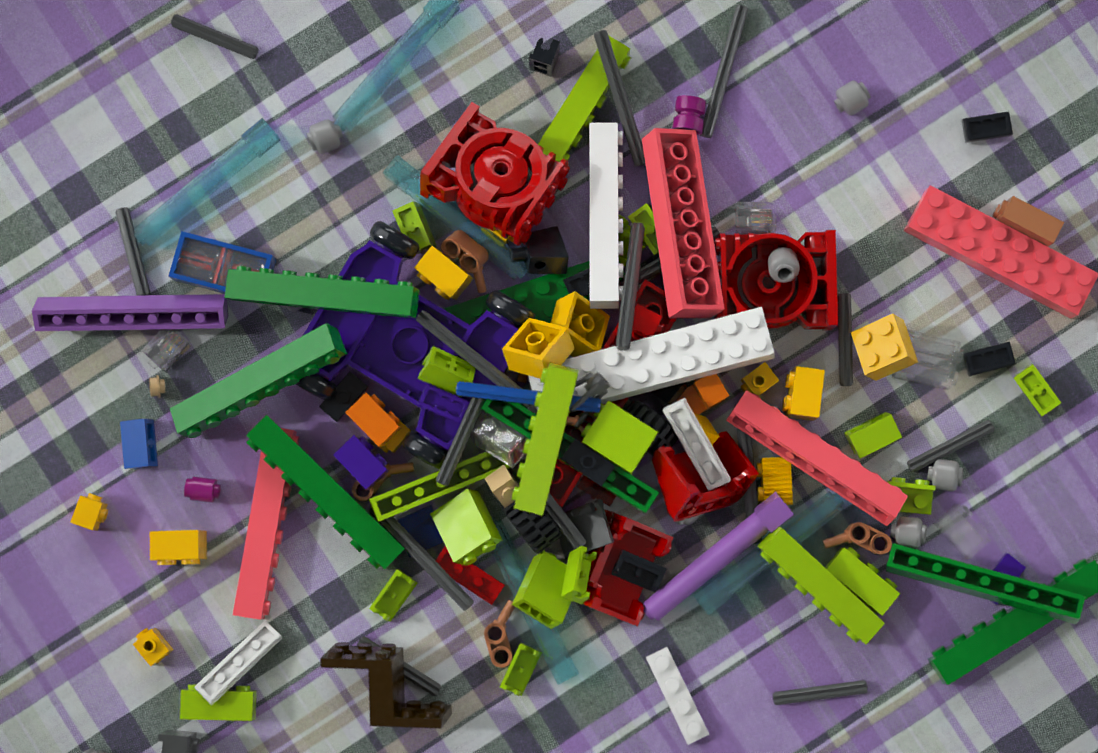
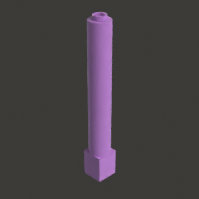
(766, 518)

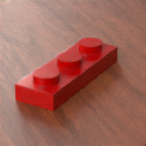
(471, 577)

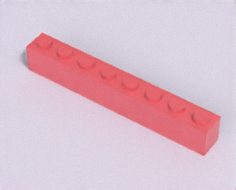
(817, 458)
(262, 540)

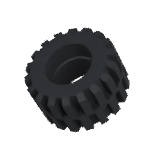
(666, 435)
(535, 529)

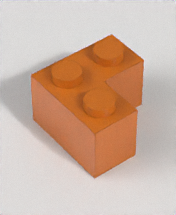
(705, 393)
(373, 420)

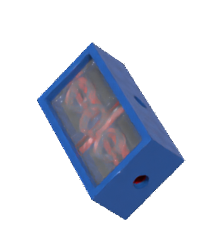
(206, 261)

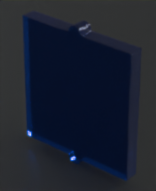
(422, 528)

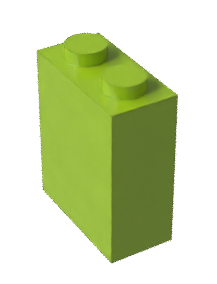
(618, 437)
(466, 527)
(542, 590)

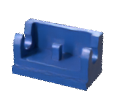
(138, 443)

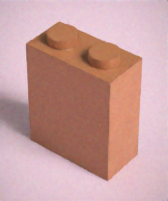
(1028, 220)

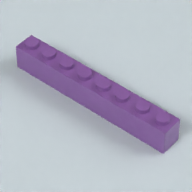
(130, 312)

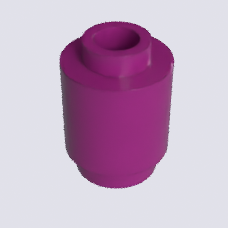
(202, 489)

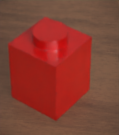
(646, 322)

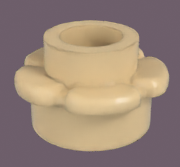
(157, 386)

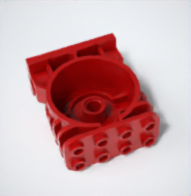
(493, 151)
(736, 250)

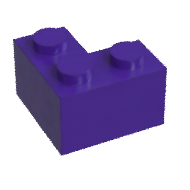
(361, 461)

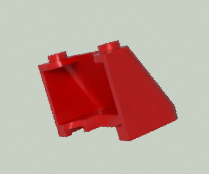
(685, 490)
(611, 593)

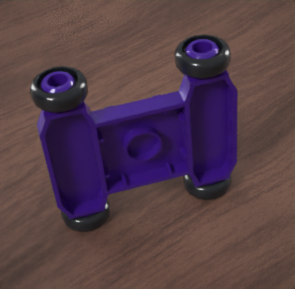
(395, 347)

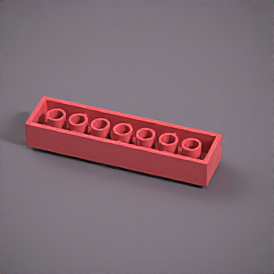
(682, 223)
(1001, 252)

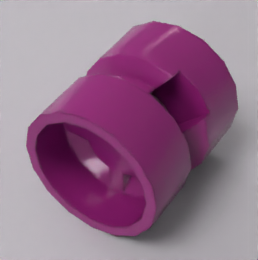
(689, 112)

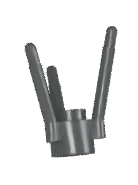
(595, 386)

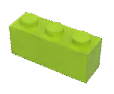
(863, 580)
(231, 706)

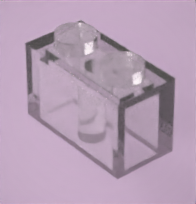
(499, 440)
(963, 531)

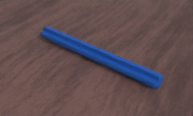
(516, 395)

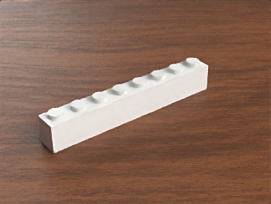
(604, 220)

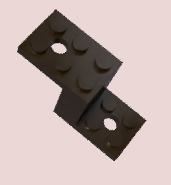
(386, 686)

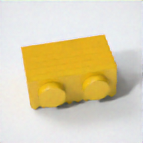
(775, 476)

